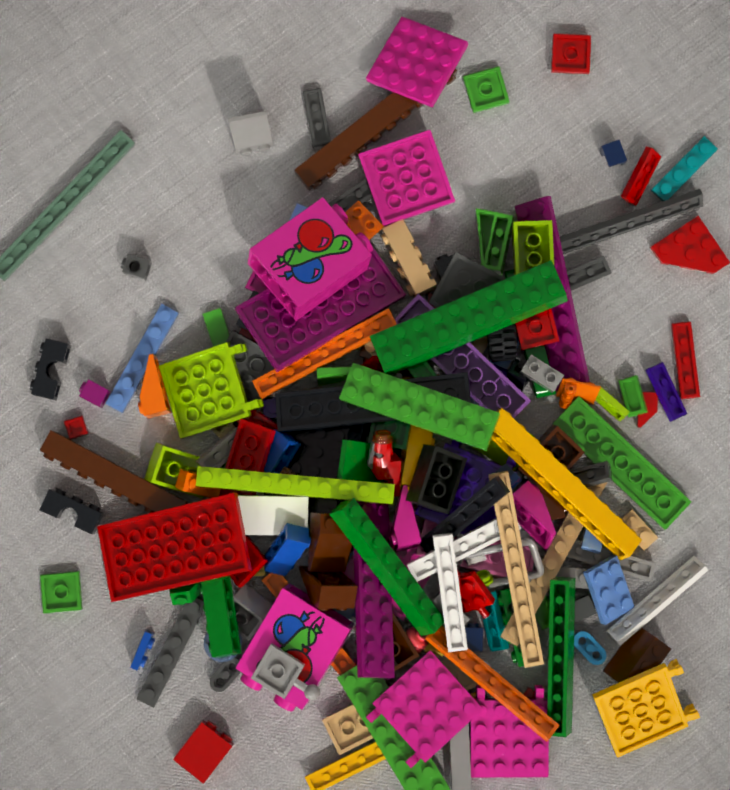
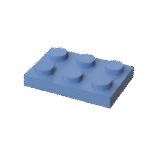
(608, 589)

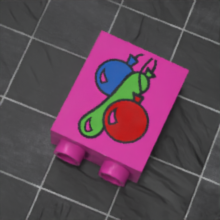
(310, 257)
(302, 632)

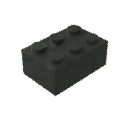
(436, 479)

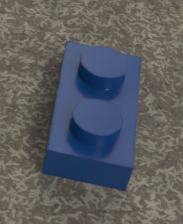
(146, 643)

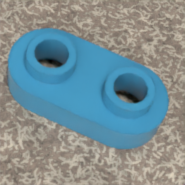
(589, 647)

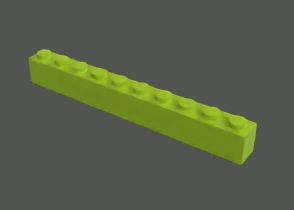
(295, 485)

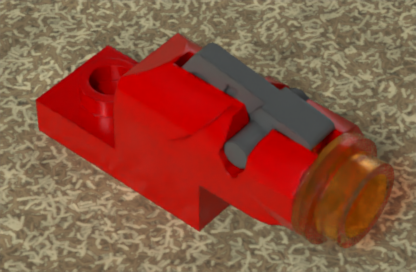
(383, 461)

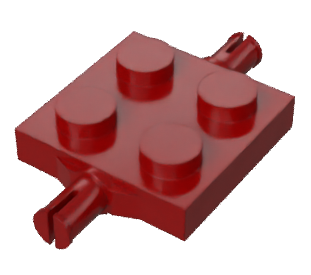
(474, 593)

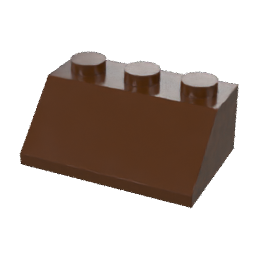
(403, 648)
(636, 655)

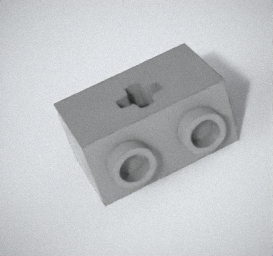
(541, 374)

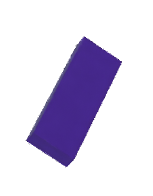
(666, 391)

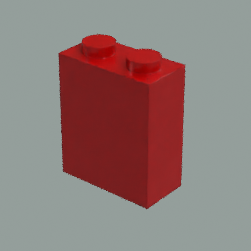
(204, 751)

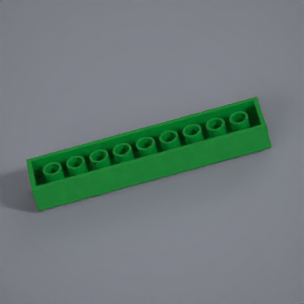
(469, 318)

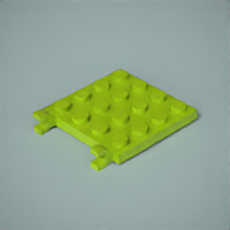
(206, 390)

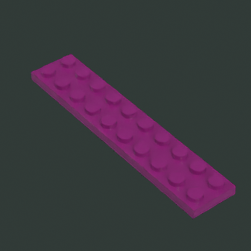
(568, 353)
(373, 609)

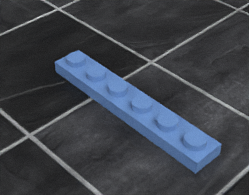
(137, 365)

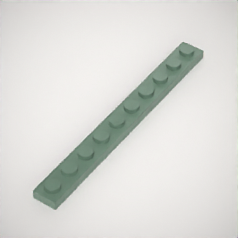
(64, 204)

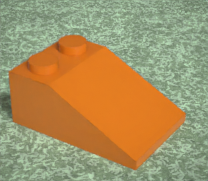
(153, 392)

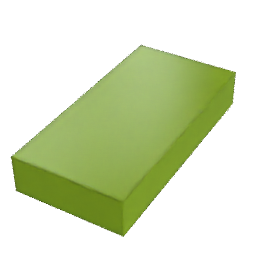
(611, 405)

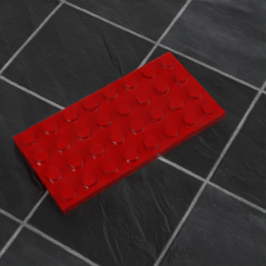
(174, 547)

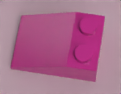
(533, 514)
(404, 529)

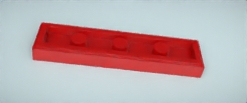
(685, 360)

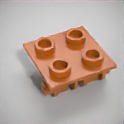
(362, 220)
(571, 389)

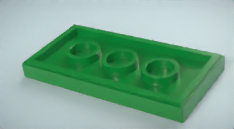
(354, 462)

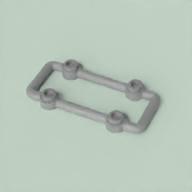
(498, 548)

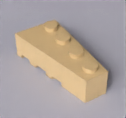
(408, 258)

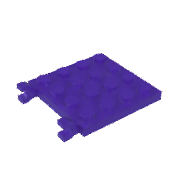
(472, 480)

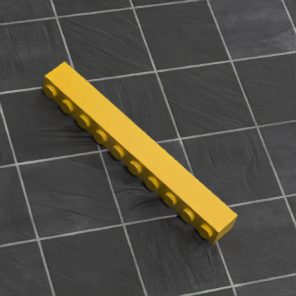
(564, 486)

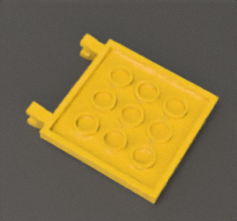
(643, 708)

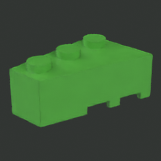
(494, 238)

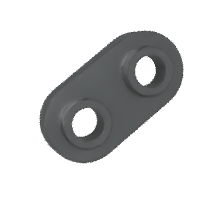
(226, 674)

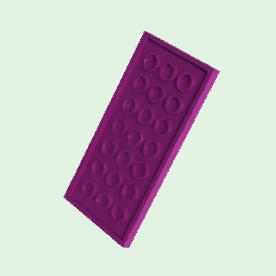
(289, 340)

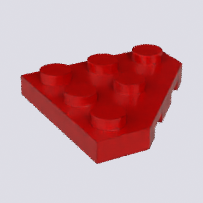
(691, 248)

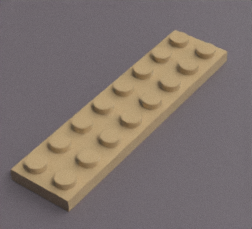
(350, 731)

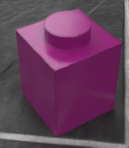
(94, 393)

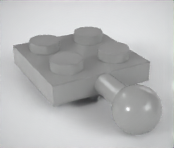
(280, 671)

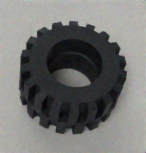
(503, 344)

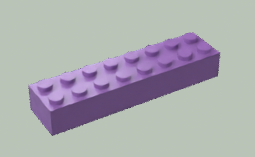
(487, 384)

